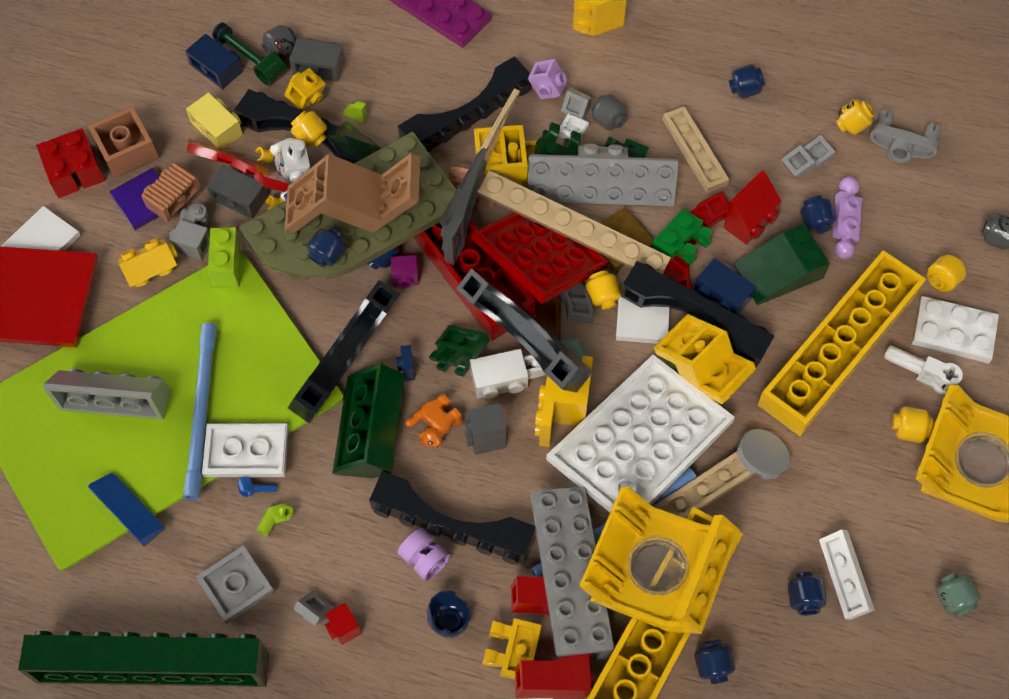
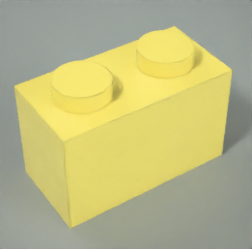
(215, 121)

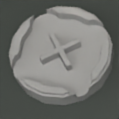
(763, 454)

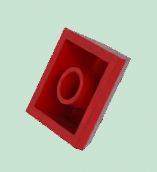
(753, 209)

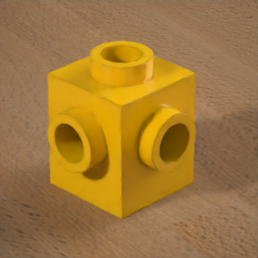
(305, 89)

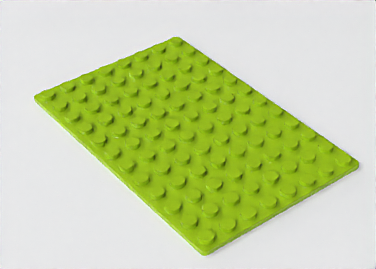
(57, 453)

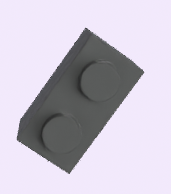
(321, 57)
(237, 191)
(485, 429)

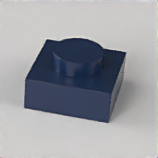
(405, 362)

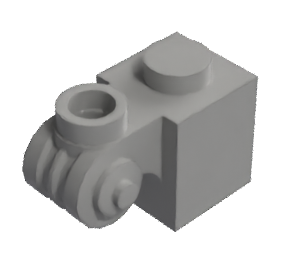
(191, 235)

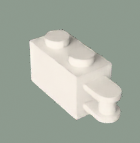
(503, 373)

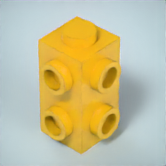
(149, 261)

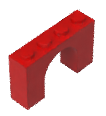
(554, 679)

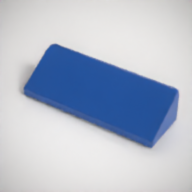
(126, 508)

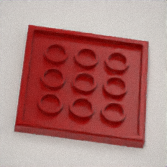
(538, 256)
(44, 295)

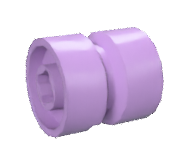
(425, 556)

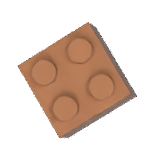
(123, 141)

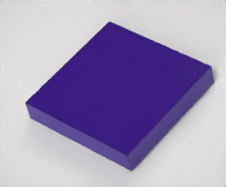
(130, 201)

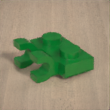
(675, 237)

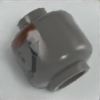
(279, 41)
(997, 231)

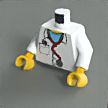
(290, 161)

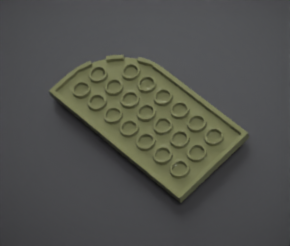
(289, 251)

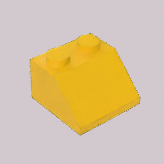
(598, 16)

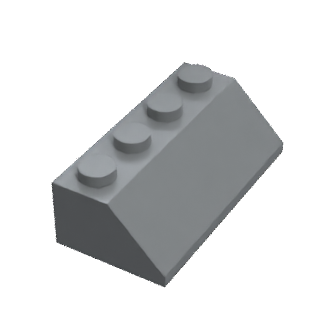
(108, 393)

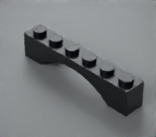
(267, 114)
(441, 127)
(650, 288)
(343, 352)
(549, 352)
(505, 537)

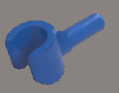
(247, 488)

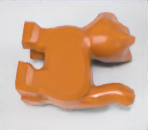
(437, 419)

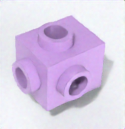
(547, 79)

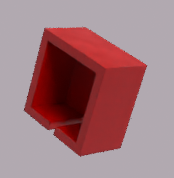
(69, 155)

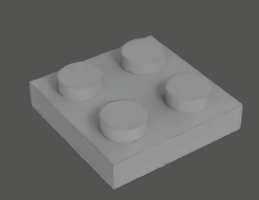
(234, 584)

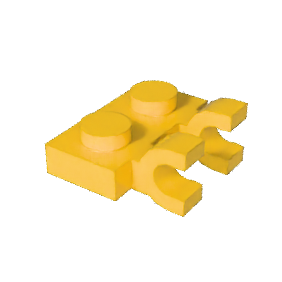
(521, 645)

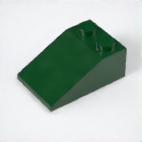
(783, 264)

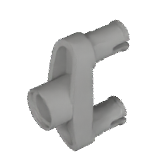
(903, 143)

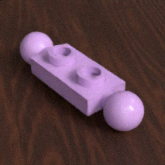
(848, 214)

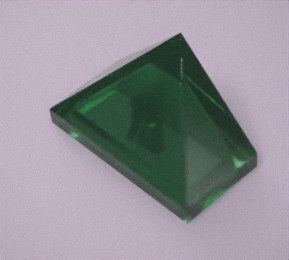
(353, 141)

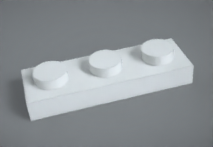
(846, 574)

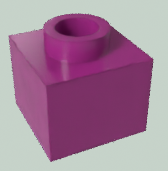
(404, 271)

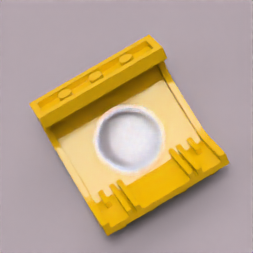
(968, 457)
(658, 564)

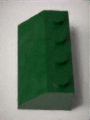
(369, 422)

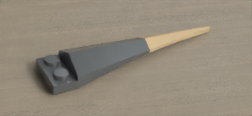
(459, 210)

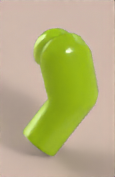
(274, 515)

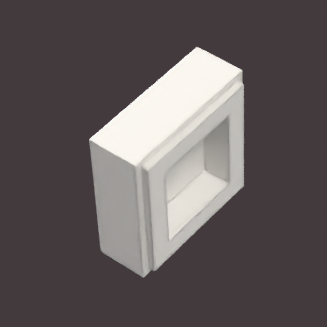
(573, 123)

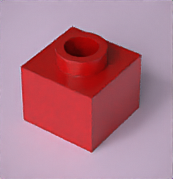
(342, 624)

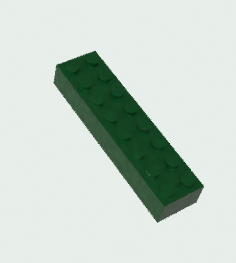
(144, 660)

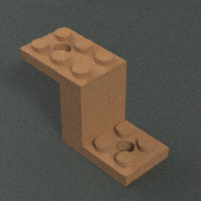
(352, 193)

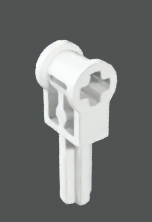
(929, 372)

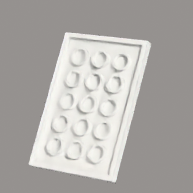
(641, 436)

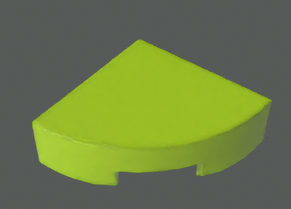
(356, 111)

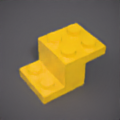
(509, 154)
(705, 358)
(560, 406)

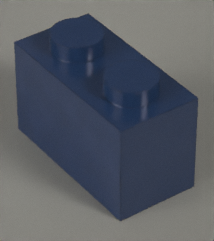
(214, 61)
(725, 287)

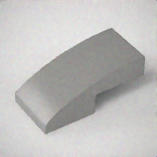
(807, 158)

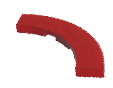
(264, 175)
(710, 212)

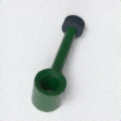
(266, 68)

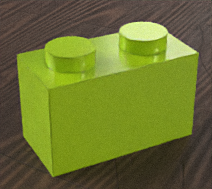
(224, 257)

